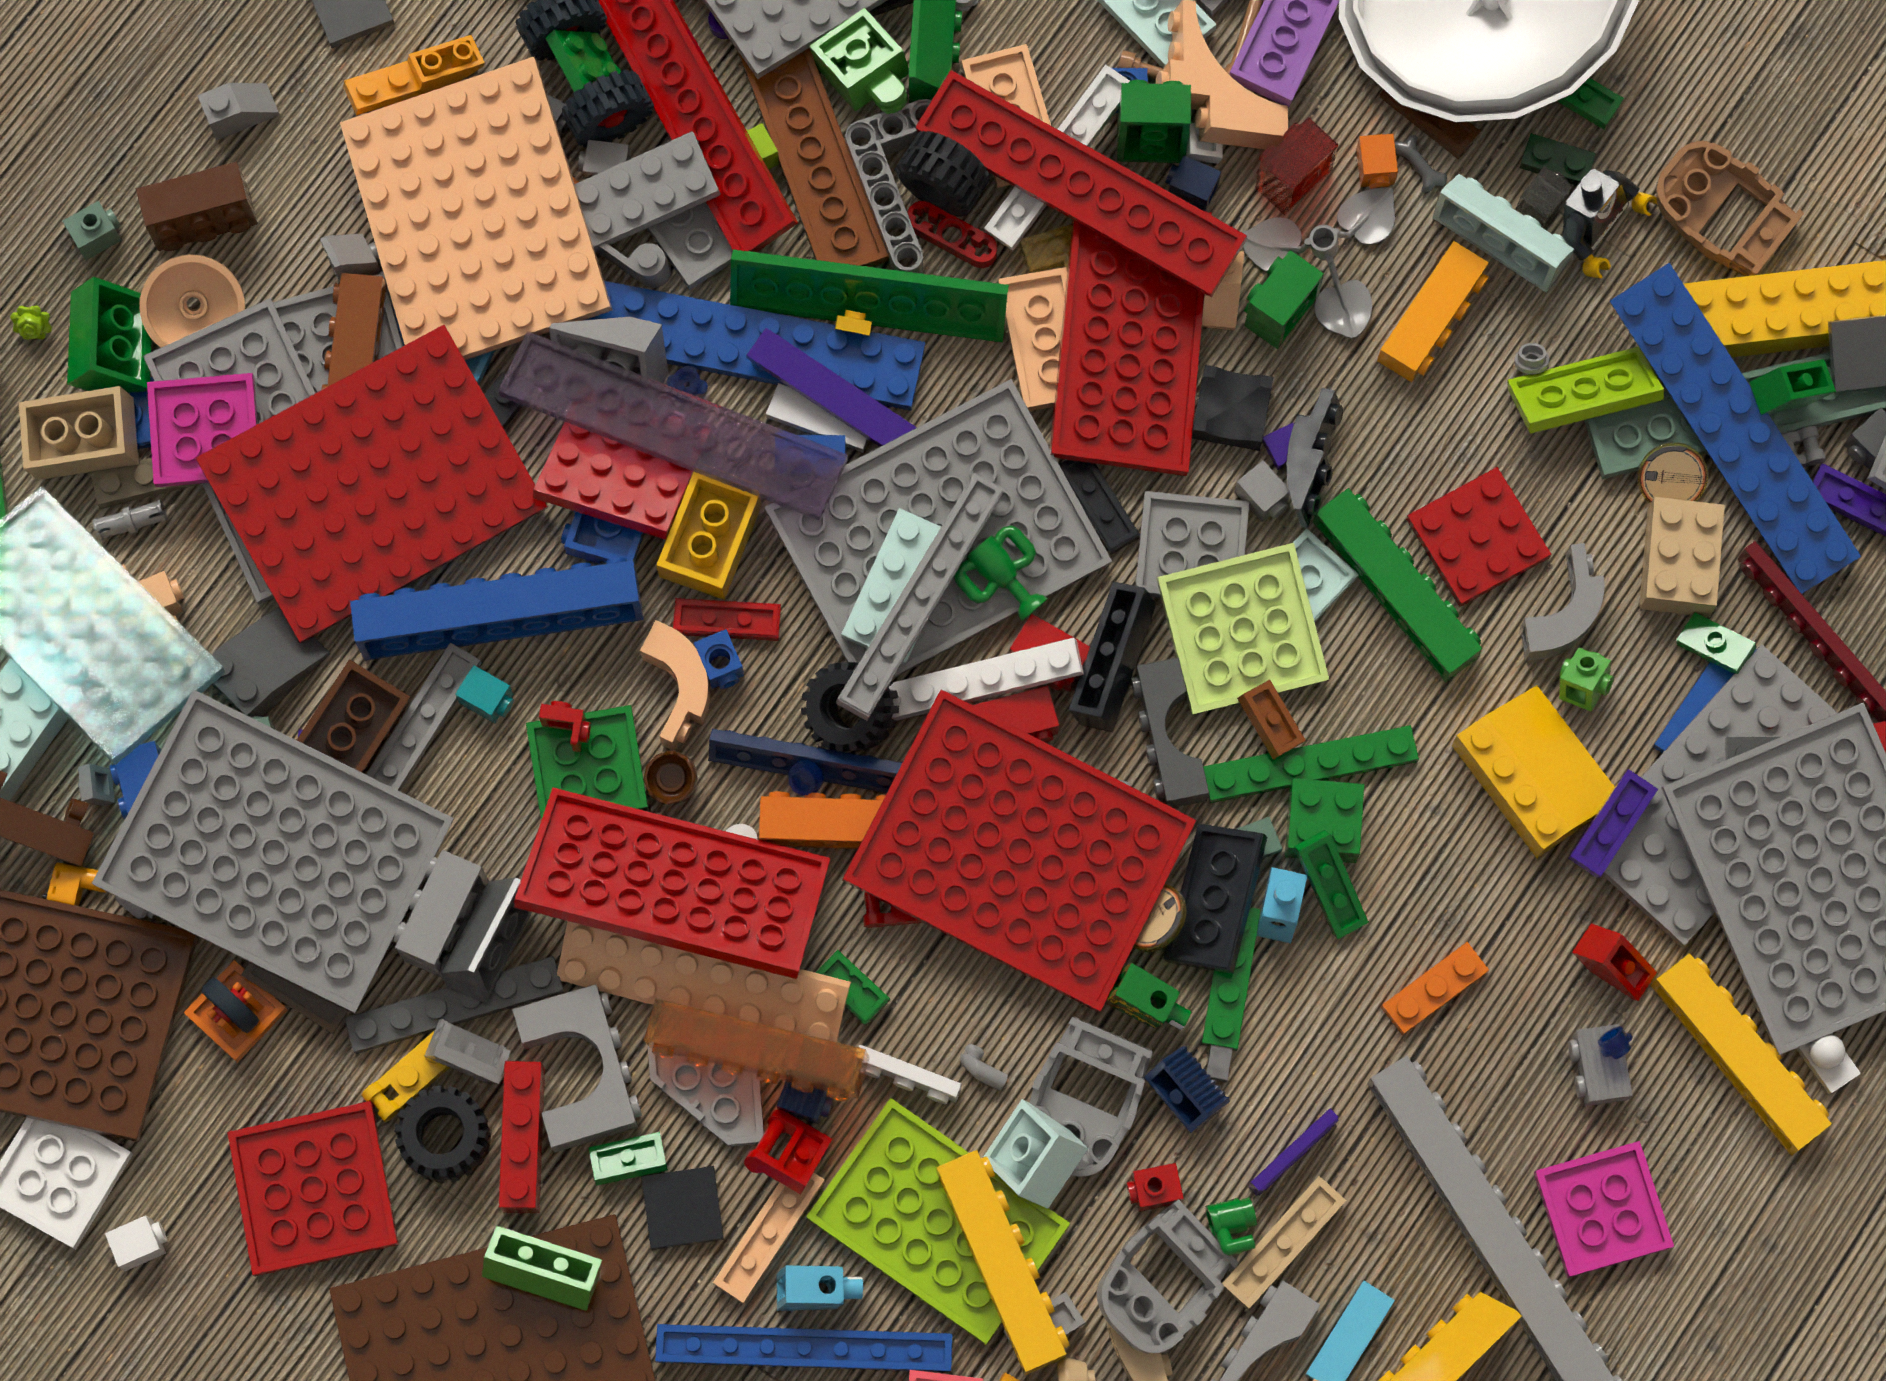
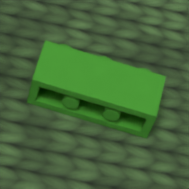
(541, 1268)

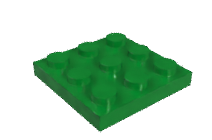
(604, 767)

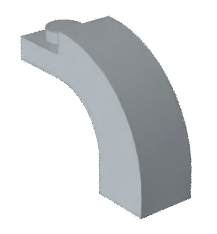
(1559, 632)

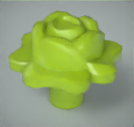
(31, 322)

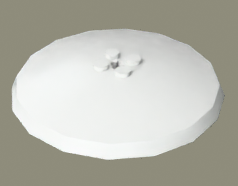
(1482, 54)

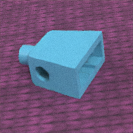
(1281, 904)
(800, 1288)

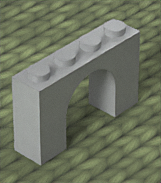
(609, 1107)

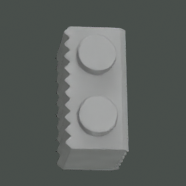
(1600, 1077)

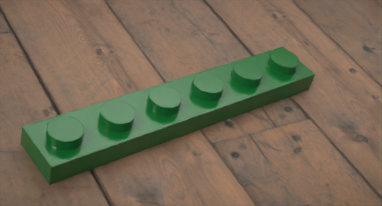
(1312, 762)

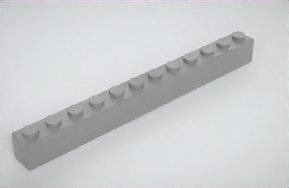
(1487, 1225)

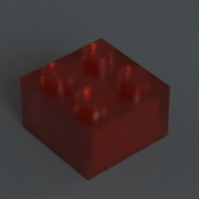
(1295, 165)

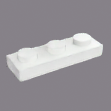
(910, 1076)

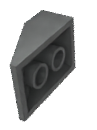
(265, 664)

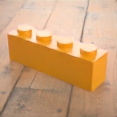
(1433, 311)

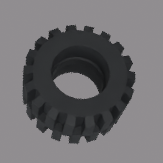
(942, 173)
(824, 715)
(421, 1112)

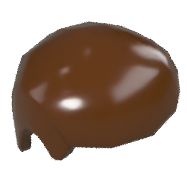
(670, 778)

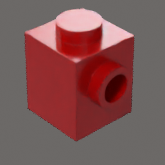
(1155, 1187)

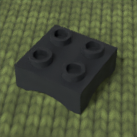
(1232, 408)

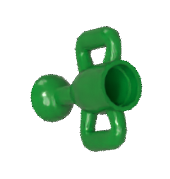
(998, 568)

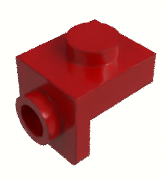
(563, 716)

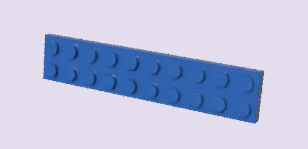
(720, 336)
(1732, 430)

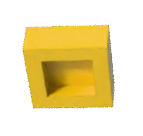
(853, 322)

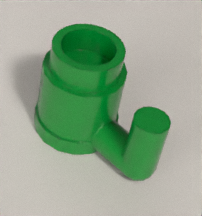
(1231, 1219)

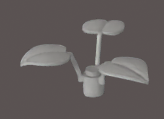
(1365, 215)

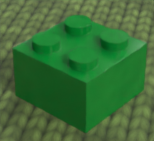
(1283, 298)
(1328, 806)

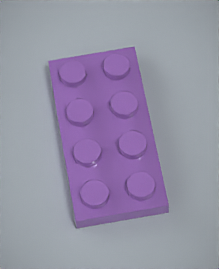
(1281, 46)

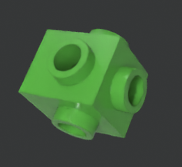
(1585, 679)

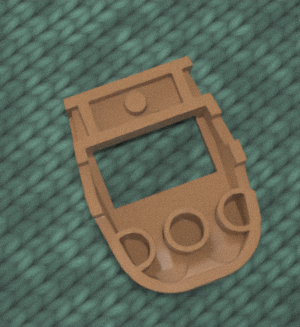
(1697, 185)

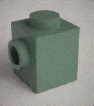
(93, 229)

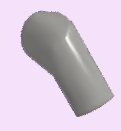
(980, 1070)

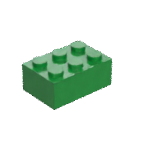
(1153, 122)

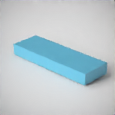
(1350, 1334)

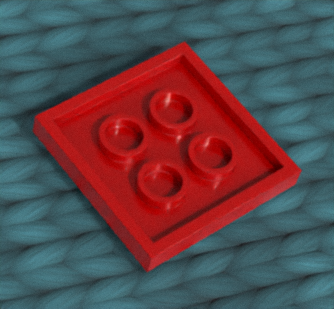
(1478, 536)

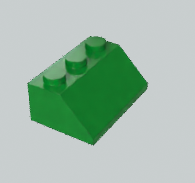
(932, 46)
(107, 338)

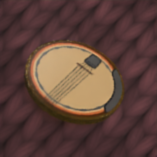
(1673, 473)
(1163, 921)

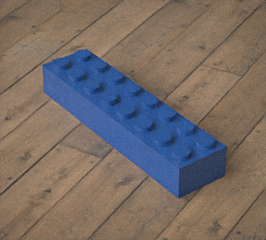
(496, 609)

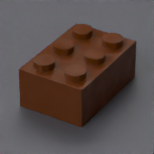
(197, 207)
(355, 717)

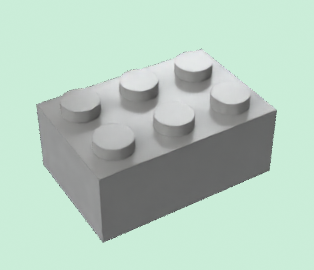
(439, 911)

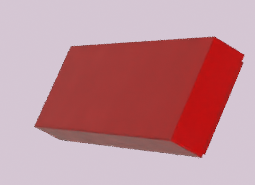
(740, 619)

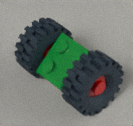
(605, 98)

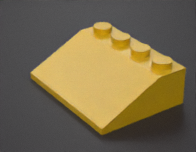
(1534, 770)
(1458, 1343)

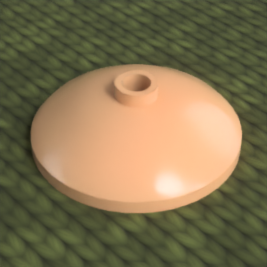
(172, 283)

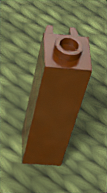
(45, 833)

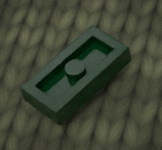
(1557, 156)

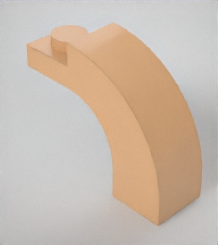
(678, 656)

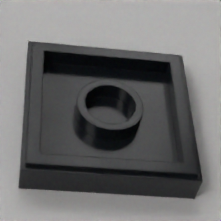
(682, 1208)

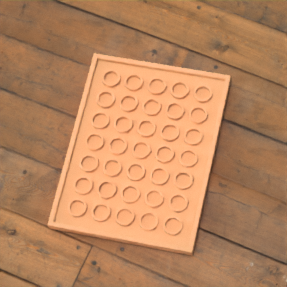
(476, 211)

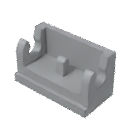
(467, 1053)

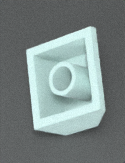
(1035, 1154)

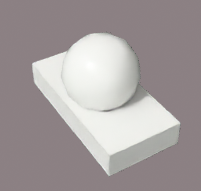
(1829, 1062)

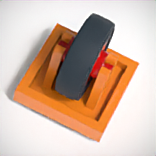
(235, 1011)

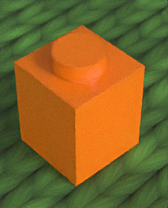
(1376, 160)

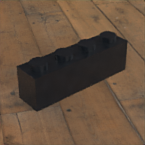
(1112, 656)

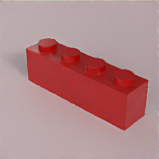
(521, 1137)

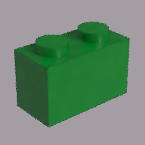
(1792, 386)

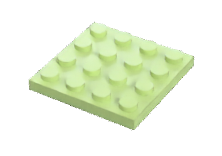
(1242, 626)

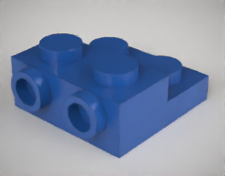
(599, 539)

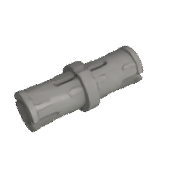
(130, 519)

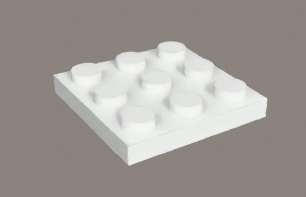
(59, 1177)

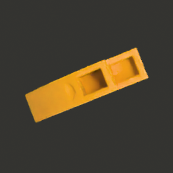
(418, 75)

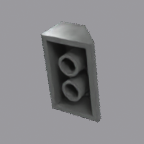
(485, 940)

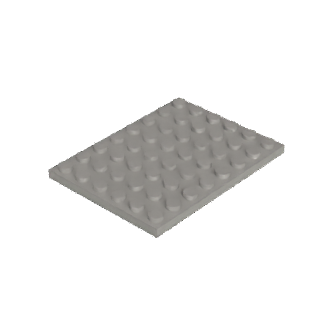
(925, 477)
(273, 851)
(1798, 871)

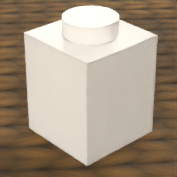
(137, 1242)

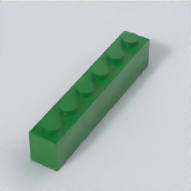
(1398, 584)

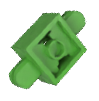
(863, 63)

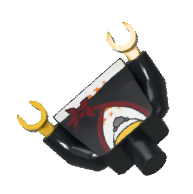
(1595, 209)

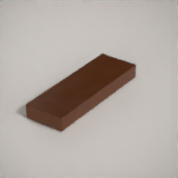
(1452, 136)

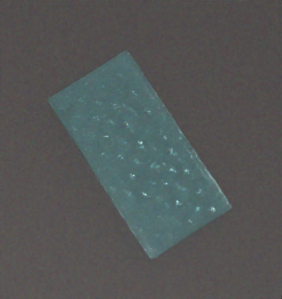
(92, 630)

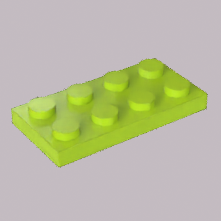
(1585, 389)

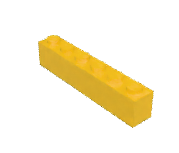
(1741, 1053)
(1001, 1261)

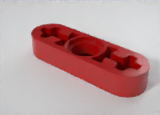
(978, 237)

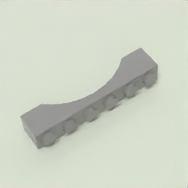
(1280, 1323)

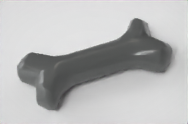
(1429, 176)

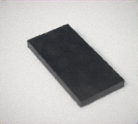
(1217, 897)

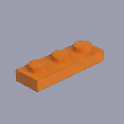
(1435, 988)

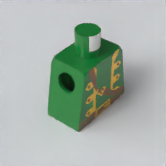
(1133, 993)

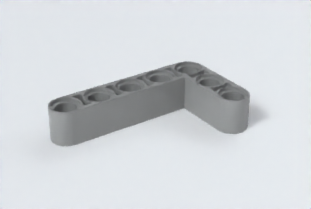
(883, 184)

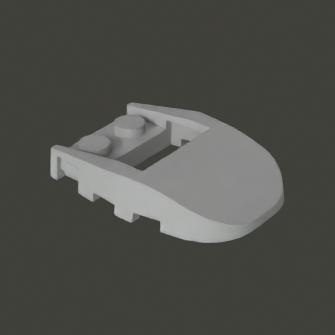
(1091, 1125)
(1137, 1308)

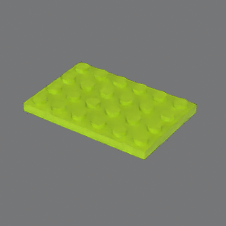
(899, 1219)

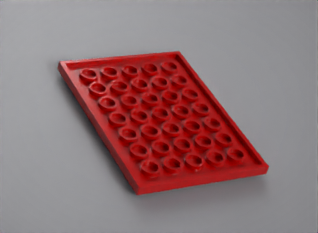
(371, 482)
(1019, 850)

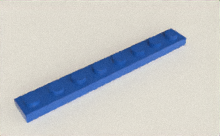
(804, 1348)

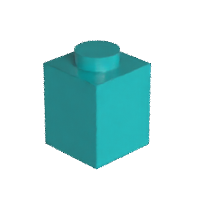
(485, 694)

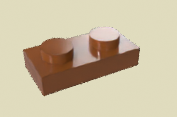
(1271, 719)

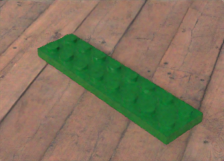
(885, 295)

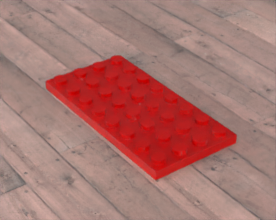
(1125, 360)
(673, 883)

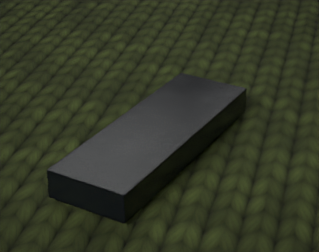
(1100, 505)

